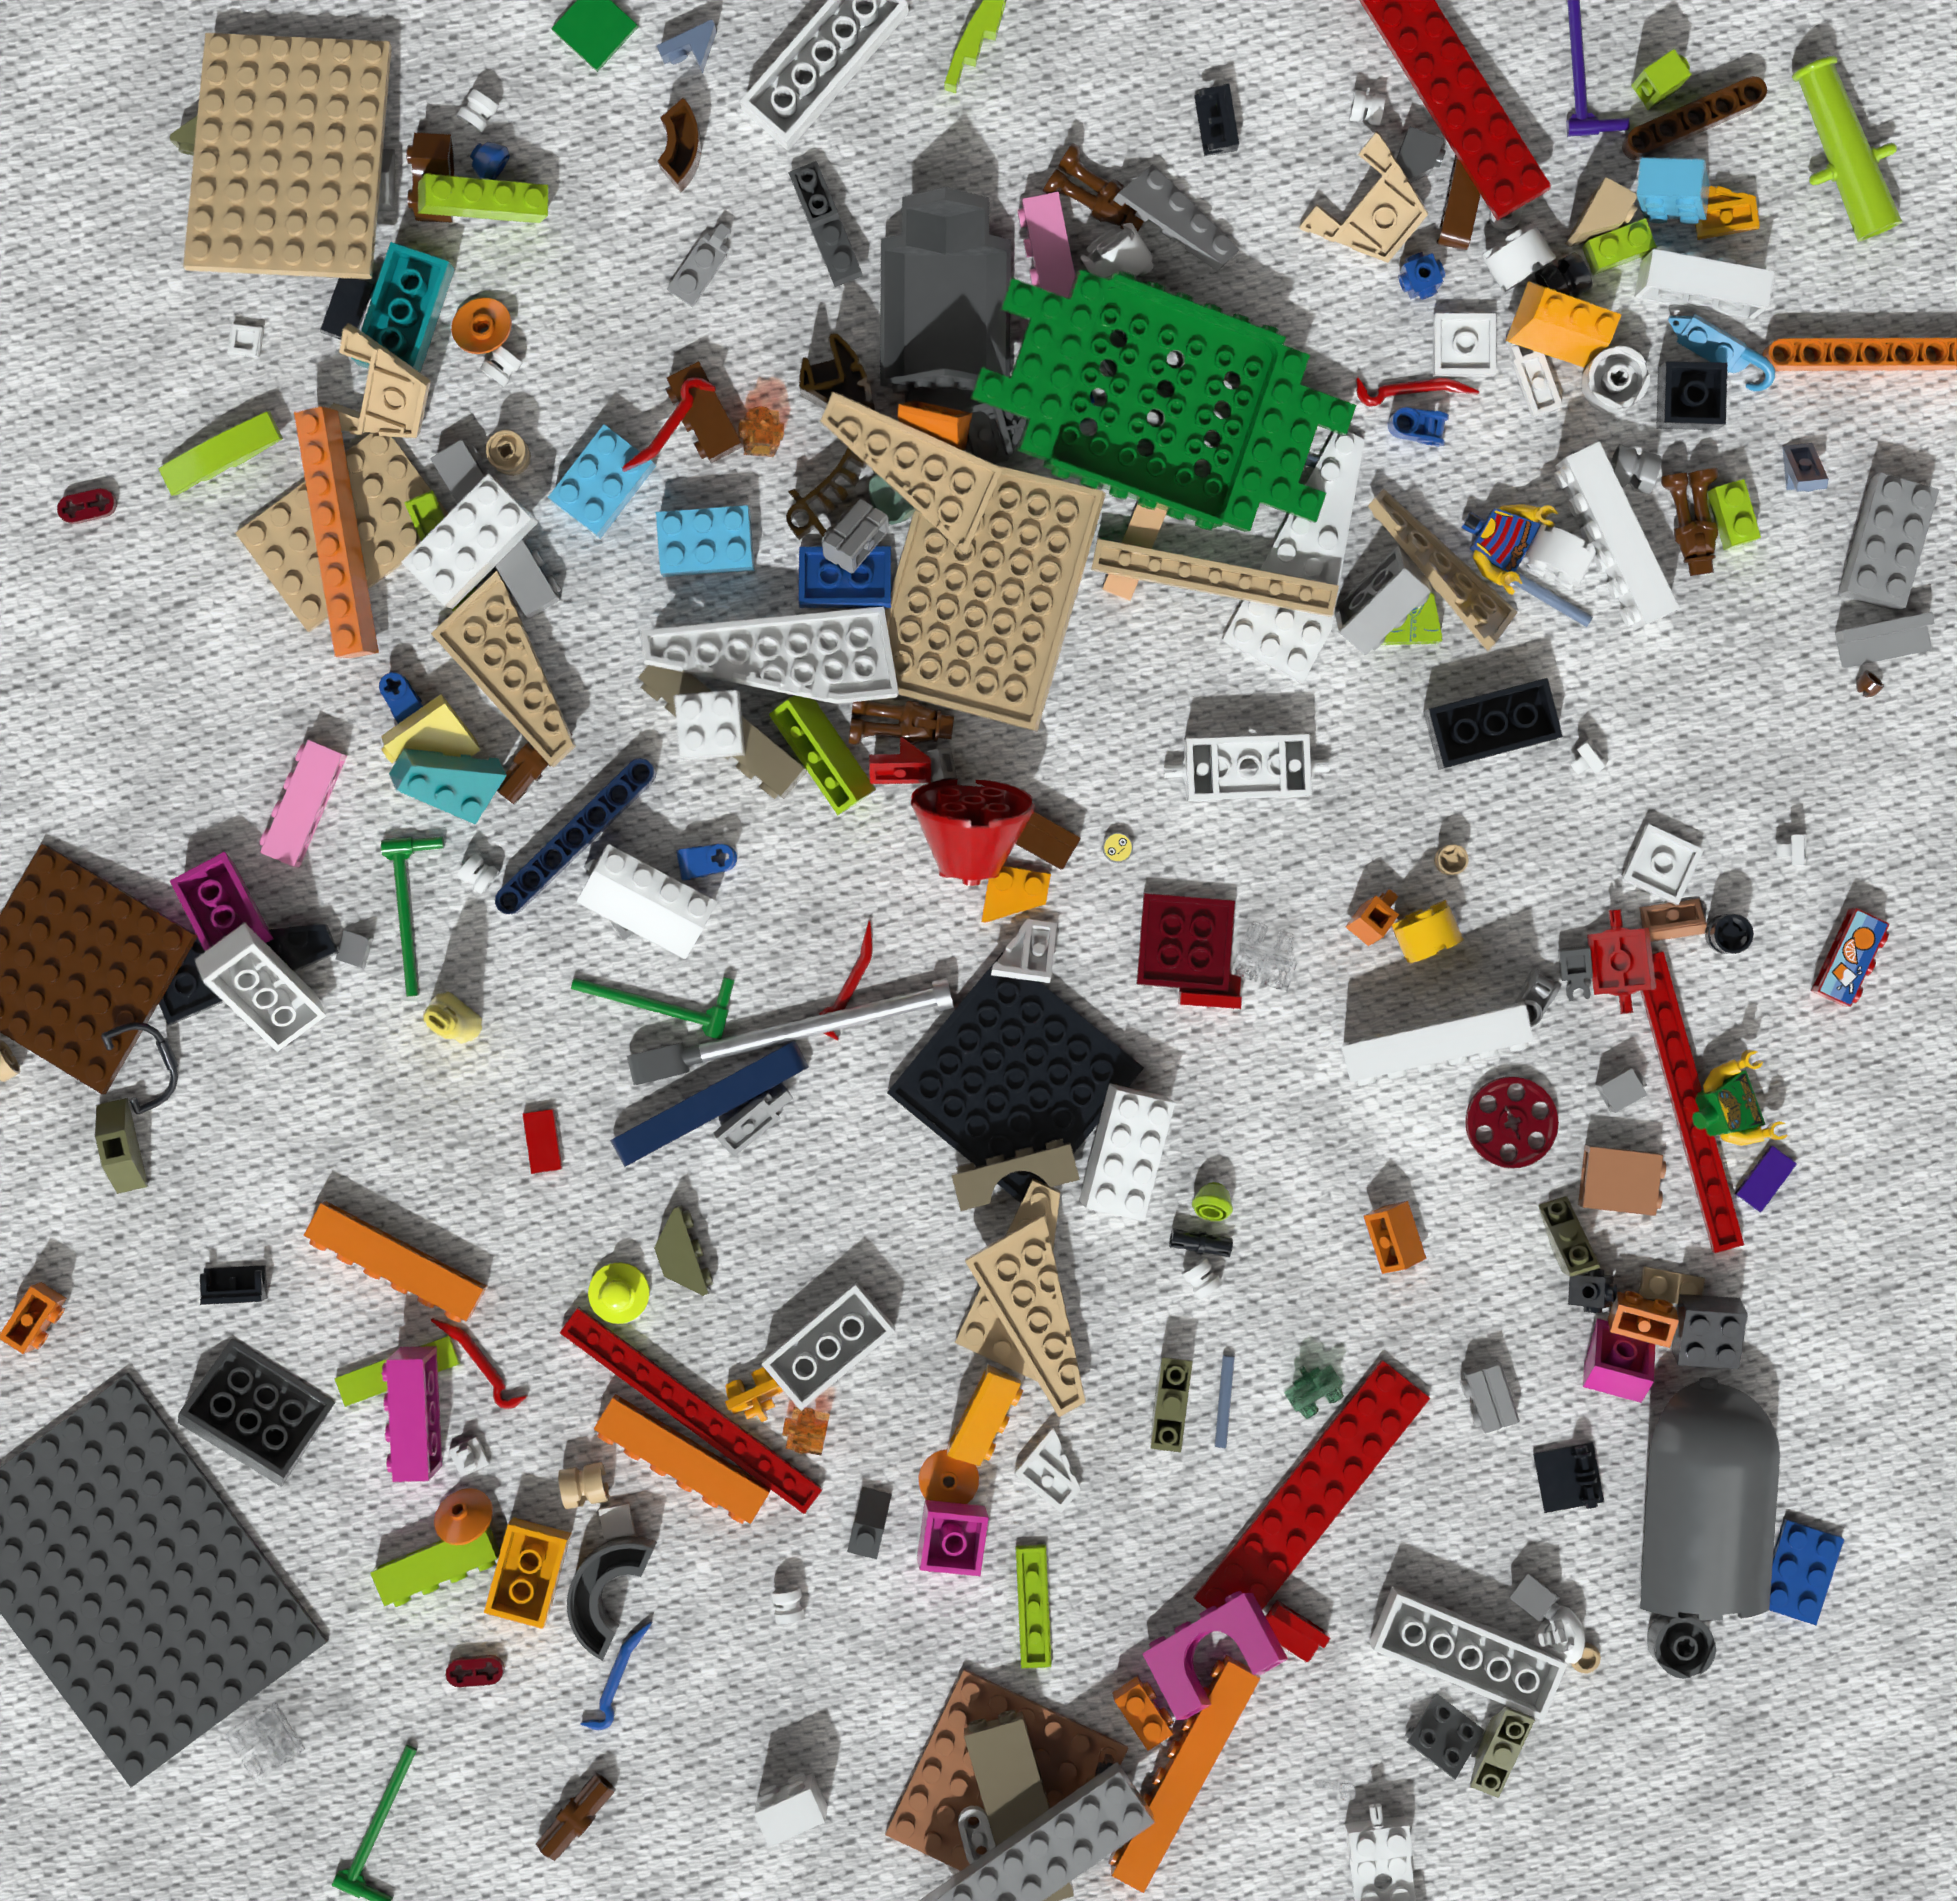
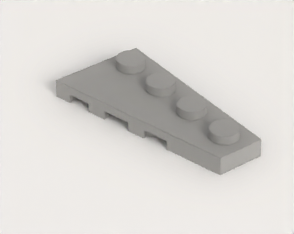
(1166, 206)

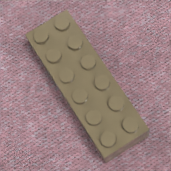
(762, 756)

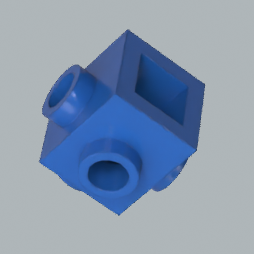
(1415, 284)

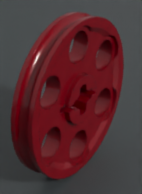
(1528, 1123)

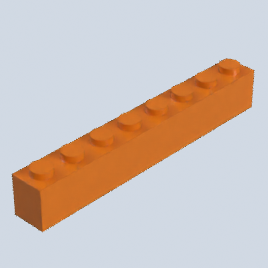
(336, 532)
(1185, 1772)

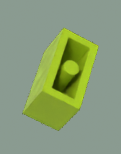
(1661, 79)
(1619, 247)
(1734, 514)

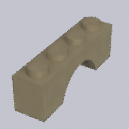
(1052, 1164)

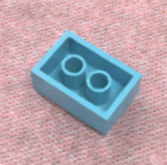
(1673, 189)
(596, 486)
(705, 541)

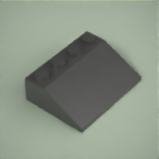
(255, 1413)

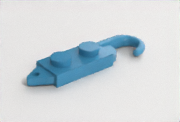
(1720, 347)

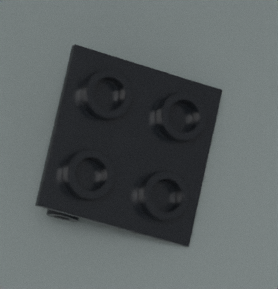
(1568, 1477)

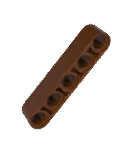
(1704, 108)
(1460, 211)

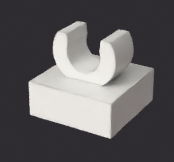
(1590, 757)
(1796, 850)
(469, 1456)

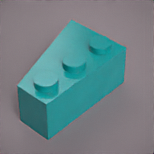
(449, 783)

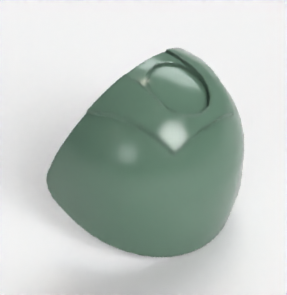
(889, 501)

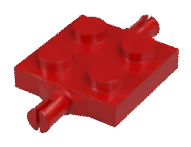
(1621, 961)

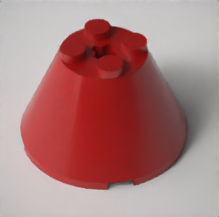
(971, 826)

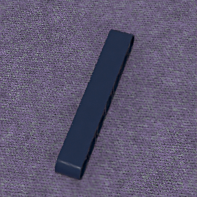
(561, 839)
(709, 1103)

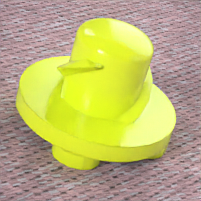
(618, 1292)

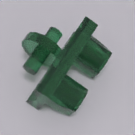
(1313, 1386)

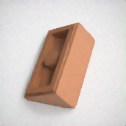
(1672, 920)

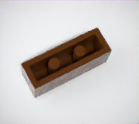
(706, 416)

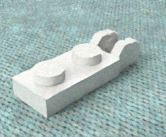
(1535, 381)

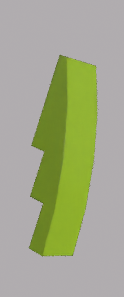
(983, 25)
(220, 453)

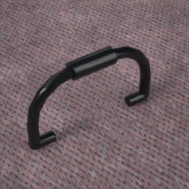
(165, 1052)

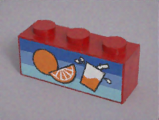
(1851, 957)

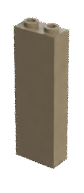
(1008, 1777)

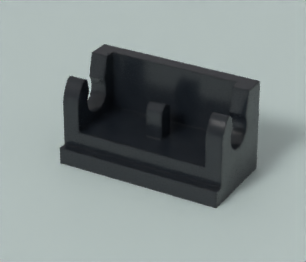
(1216, 120)
(346, 306)
(233, 1285)

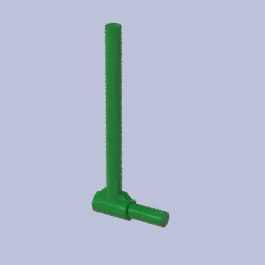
(399, 850)
(712, 1021)
(351, 1879)

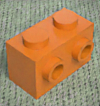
(1395, 1237)
(32, 1318)
(1643, 1319)
(1143, 1713)

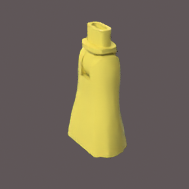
(452, 1018)

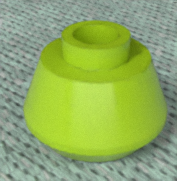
(1213, 1202)

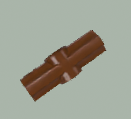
(521, 775)
(575, 1817)

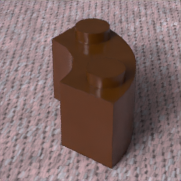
(683, 145)
(429, 155)

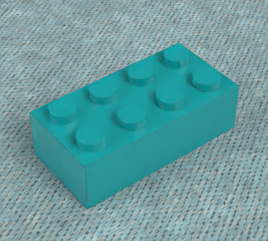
(407, 303)

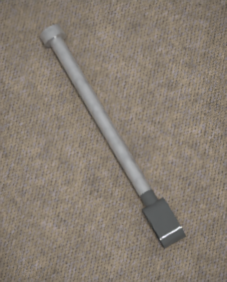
(676, 1059)

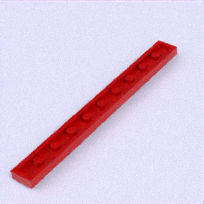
(1683, 1087)
(691, 1410)

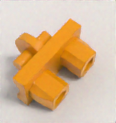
(741, 1399)

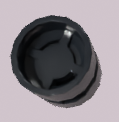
(1568, 277)
(1729, 933)

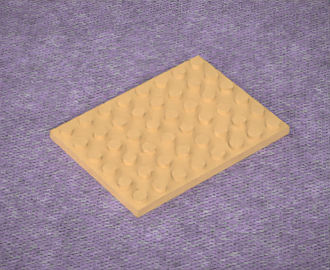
(288, 156)
(991, 622)

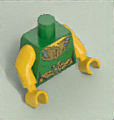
(1730, 1105)

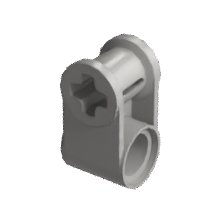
(1536, 996)

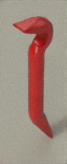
(1411, 388)
(672, 422)
(853, 979)
(482, 1363)

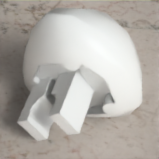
(1562, 1636)

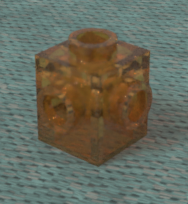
(761, 431)
(806, 1431)

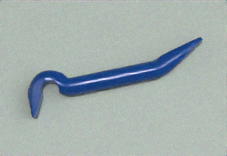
(614, 1680)

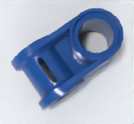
(1425, 426)
(403, 703)
(701, 862)

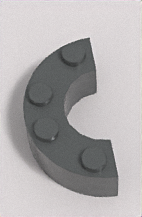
(584, 1599)

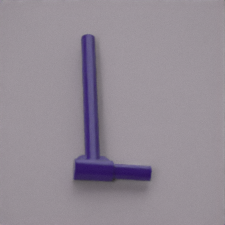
(1582, 122)

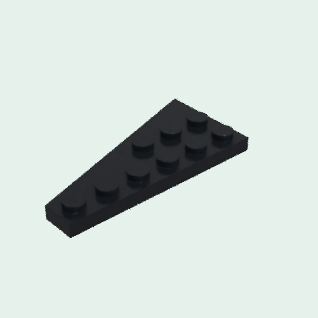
(294, 945)

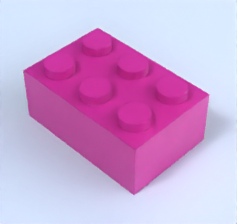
(218, 901)

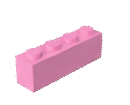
(1047, 243)
(302, 804)

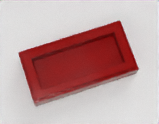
(542, 1141)

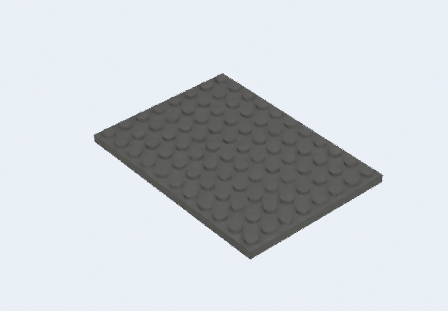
(139, 1583)

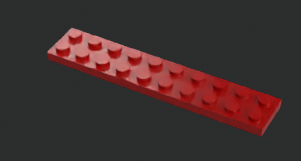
(1460, 102)
(1316, 1489)

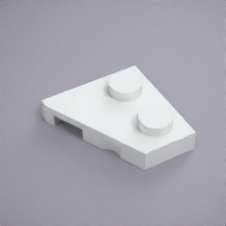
(1029, 953)
(1050, 1472)

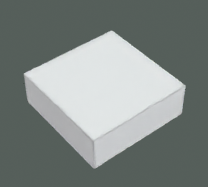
(245, 340)
(616, 1521)

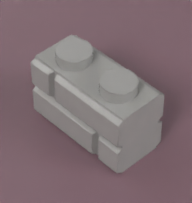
(855, 535)
(1490, 1397)

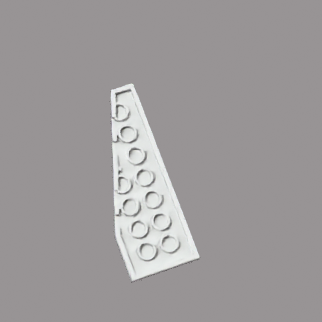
(1305, 550)
(812, 655)

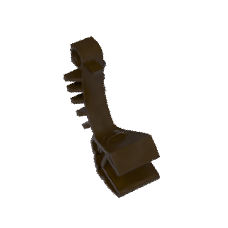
(816, 384)

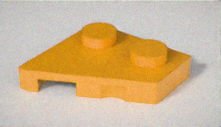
(1728, 214)
(1014, 892)

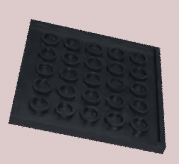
(1012, 1074)

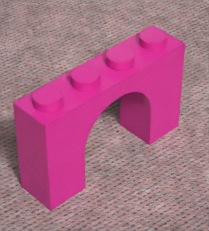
(1173, 1657)

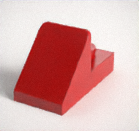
(904, 768)

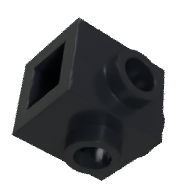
(1582, 1293)

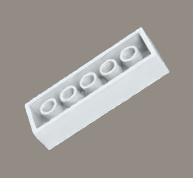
(819, 65)
(1615, 536)
(1438, 1042)
(1467, 1653)

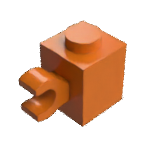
(1374, 918)

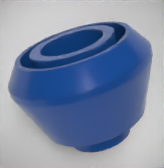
(489, 160)

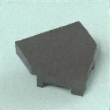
(993, 433)

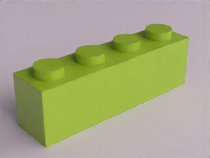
(482, 198)
(822, 752)
(432, 1565)

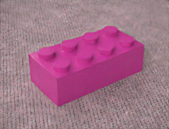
(413, 1414)

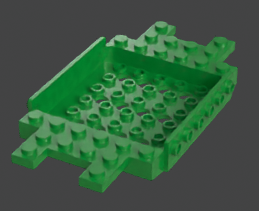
(1260, 440)

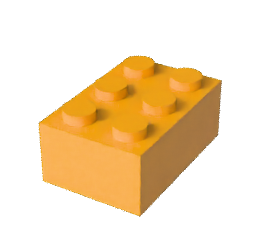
(527, 1572)

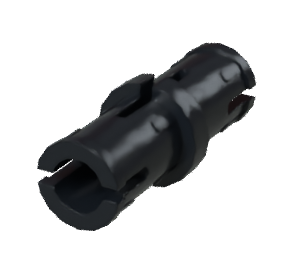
(1200, 1242)

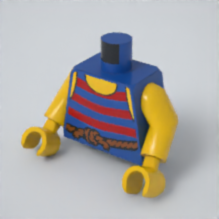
(1505, 539)

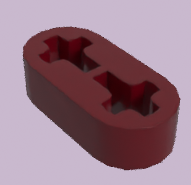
(89, 513)
(475, 1678)

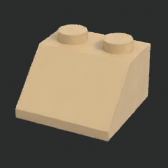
(1606, 210)

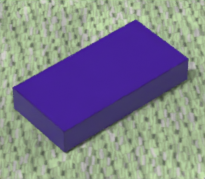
(1765, 1178)

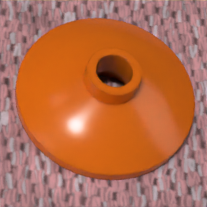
(478, 315)
(940, 1466)
(470, 1523)

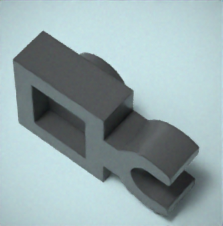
(1575, 966)

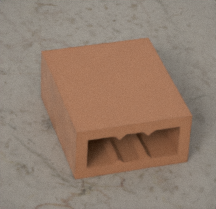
(1621, 1180)

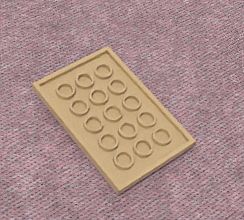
(285, 539)

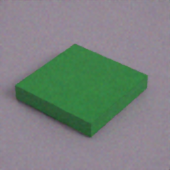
(594, 30)

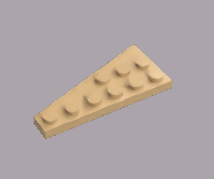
(931, 475)
(1466, 593)
(498, 656)
(1027, 1296)
(982, 1328)

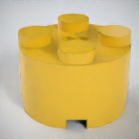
(1427, 932)

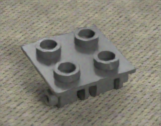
(1445, 1736)

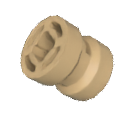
(1456, 860)

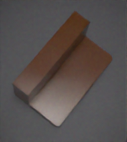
(1048, 841)

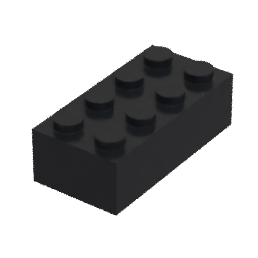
(1493, 723)

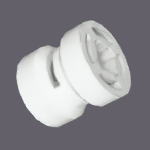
(1367, 107)
(477, 110)
(503, 359)
(478, 873)
(1202, 1278)
(788, 1605)

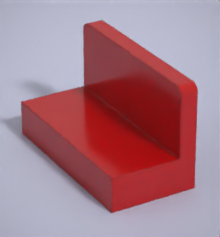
(1214, 999)
(1296, 1632)

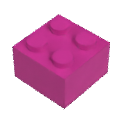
(952, 1538)

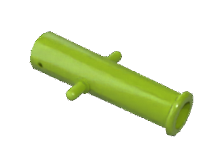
(1849, 155)

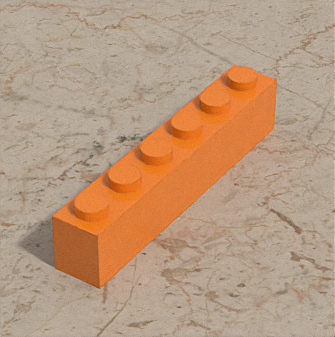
(395, 1261)
(682, 1459)

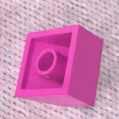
(1619, 1364)

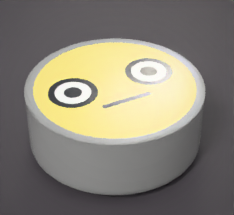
(1117, 847)

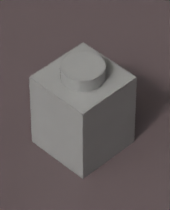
(1622, 1089)
(1536, 1598)

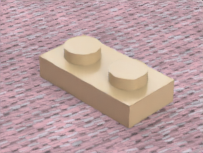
(1668, 1284)

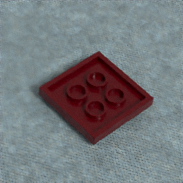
(1185, 942)

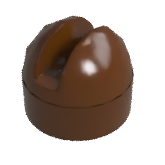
(1869, 683)

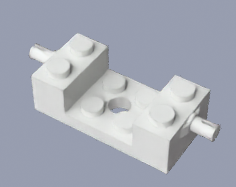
(1214, 772)
(1380, 1848)

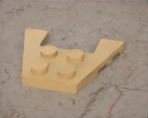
(1382, 217)
(393, 391)

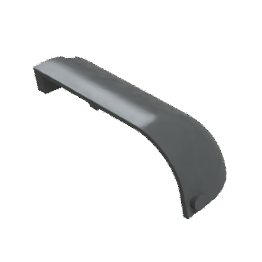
(1710, 1505)

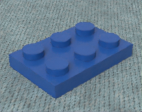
(830, 586)
(1802, 1570)

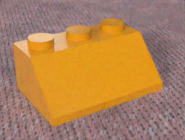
(1562, 325)
(984, 1416)

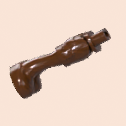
(1102, 205)
(1695, 537)
(915, 722)

